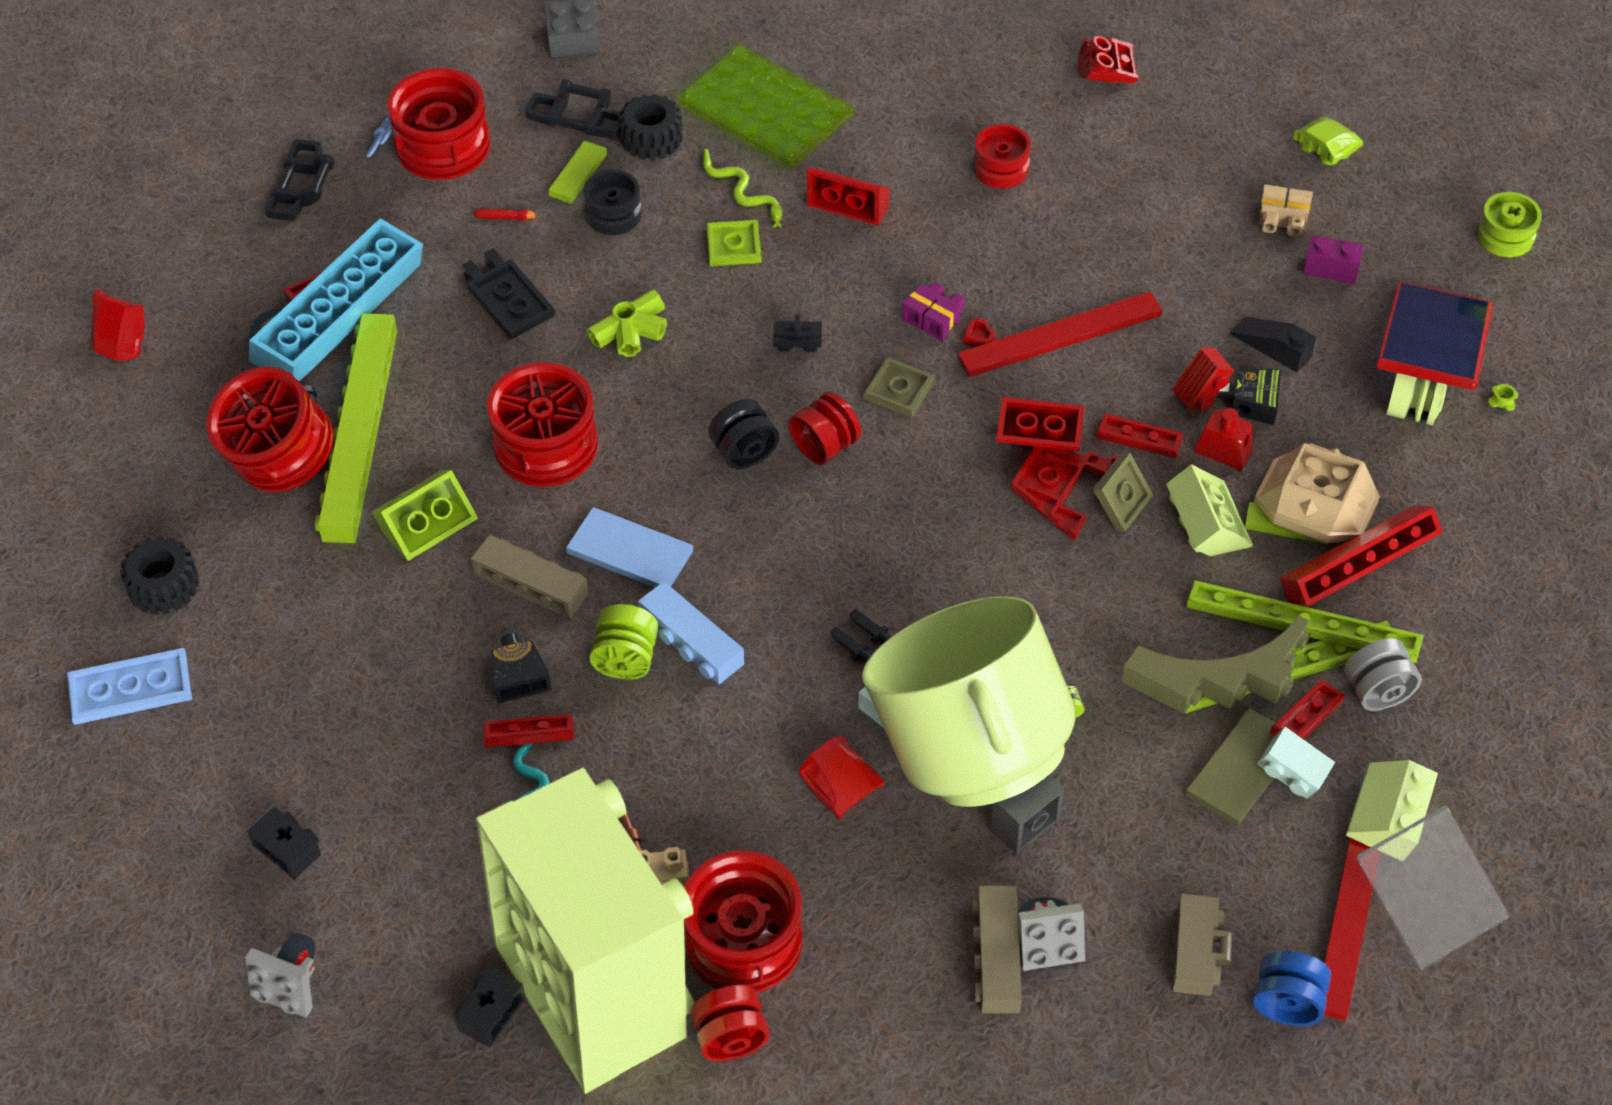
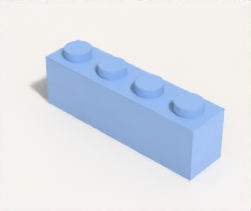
(693, 634)

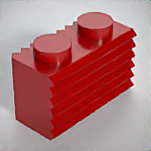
(1203, 379)

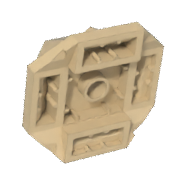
(1318, 494)

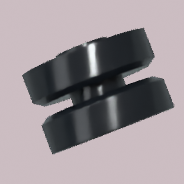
(612, 202)
(743, 434)

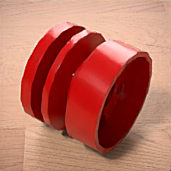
(824, 428)

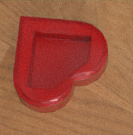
(978, 333)

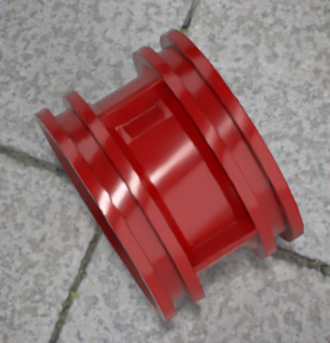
(439, 123)
(543, 424)
(270, 429)
(729, 894)

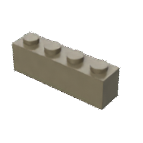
(530, 576)
(998, 949)

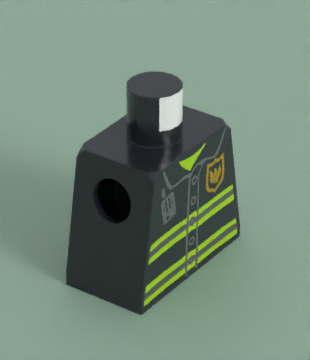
(1254, 394)

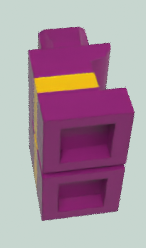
(932, 311)

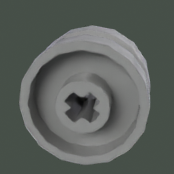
(1382, 674)

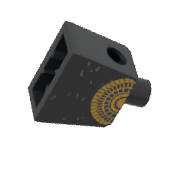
(518, 670)

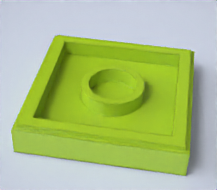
(733, 242)

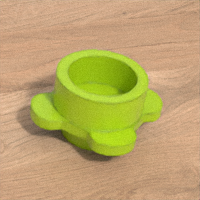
(1503, 397)

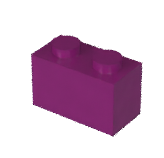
(1333, 259)

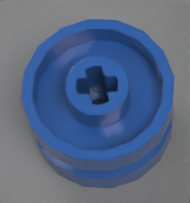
(1292, 988)

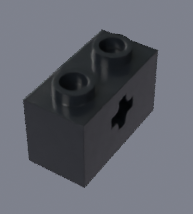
(285, 842)
(488, 1021)

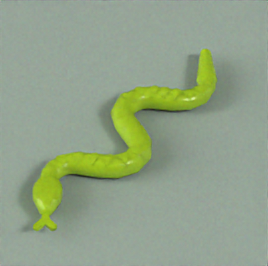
(775, 210)

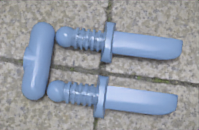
(381, 135)

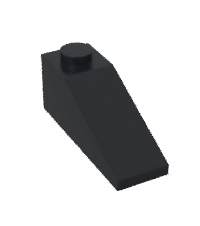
(1277, 340)

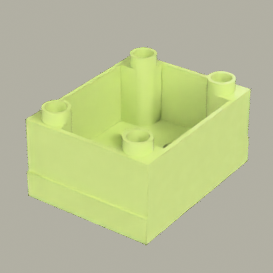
(586, 926)

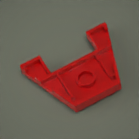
(1049, 479)

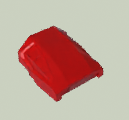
(1107, 60)
(116, 327)
(839, 776)

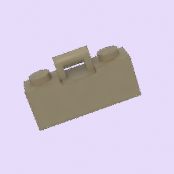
(1196, 932)

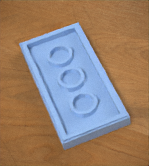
(629, 548)
(129, 686)

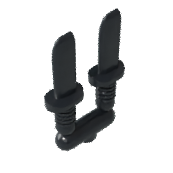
(861, 651)

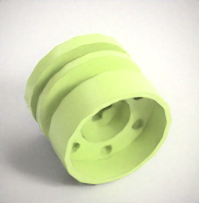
(1416, 394)

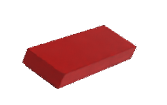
(1140, 435)
(1310, 710)
(528, 730)

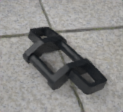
(559, 104)
(309, 195)

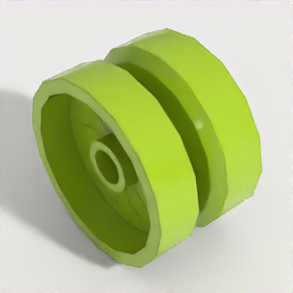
(1509, 224)

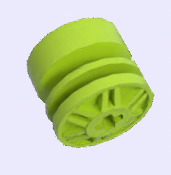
(623, 642)

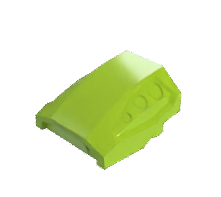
(1328, 140)

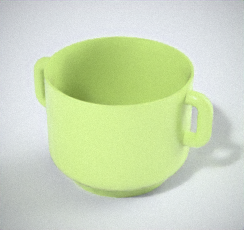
(973, 701)

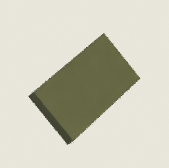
(1232, 777)

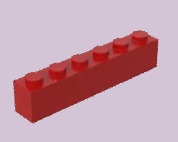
(1360, 555)

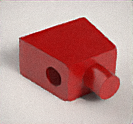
(1226, 439)

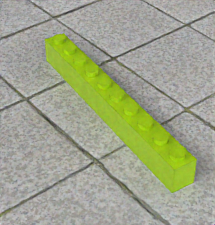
(357, 429)

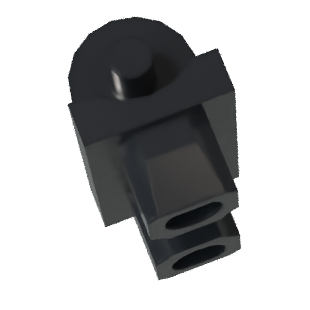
(797, 334)

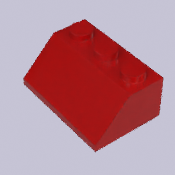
(847, 195)
(1040, 424)

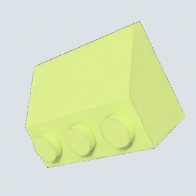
(1207, 512)
(1390, 800)

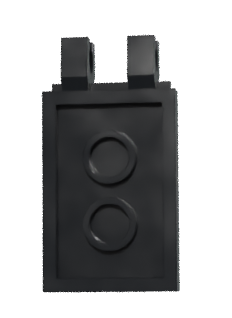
(507, 295)

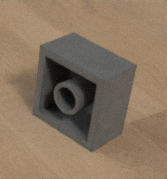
(571, 28)
(1027, 814)

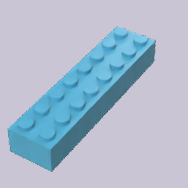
(335, 301)

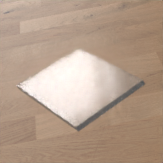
(1433, 887)

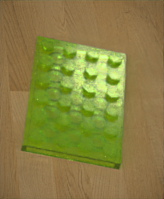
(765, 106)

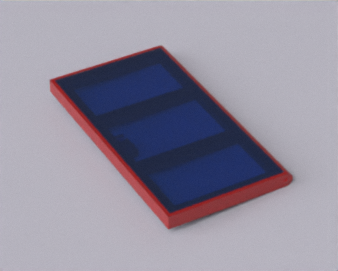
(1436, 336)

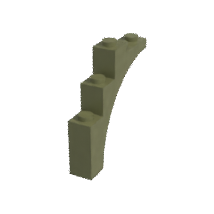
(1225, 680)

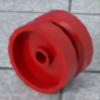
(1002, 156)
(729, 1023)

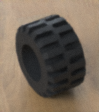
(651, 126)
(162, 592)

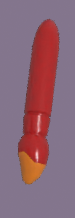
(504, 214)

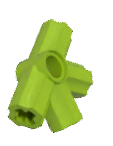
(629, 323)

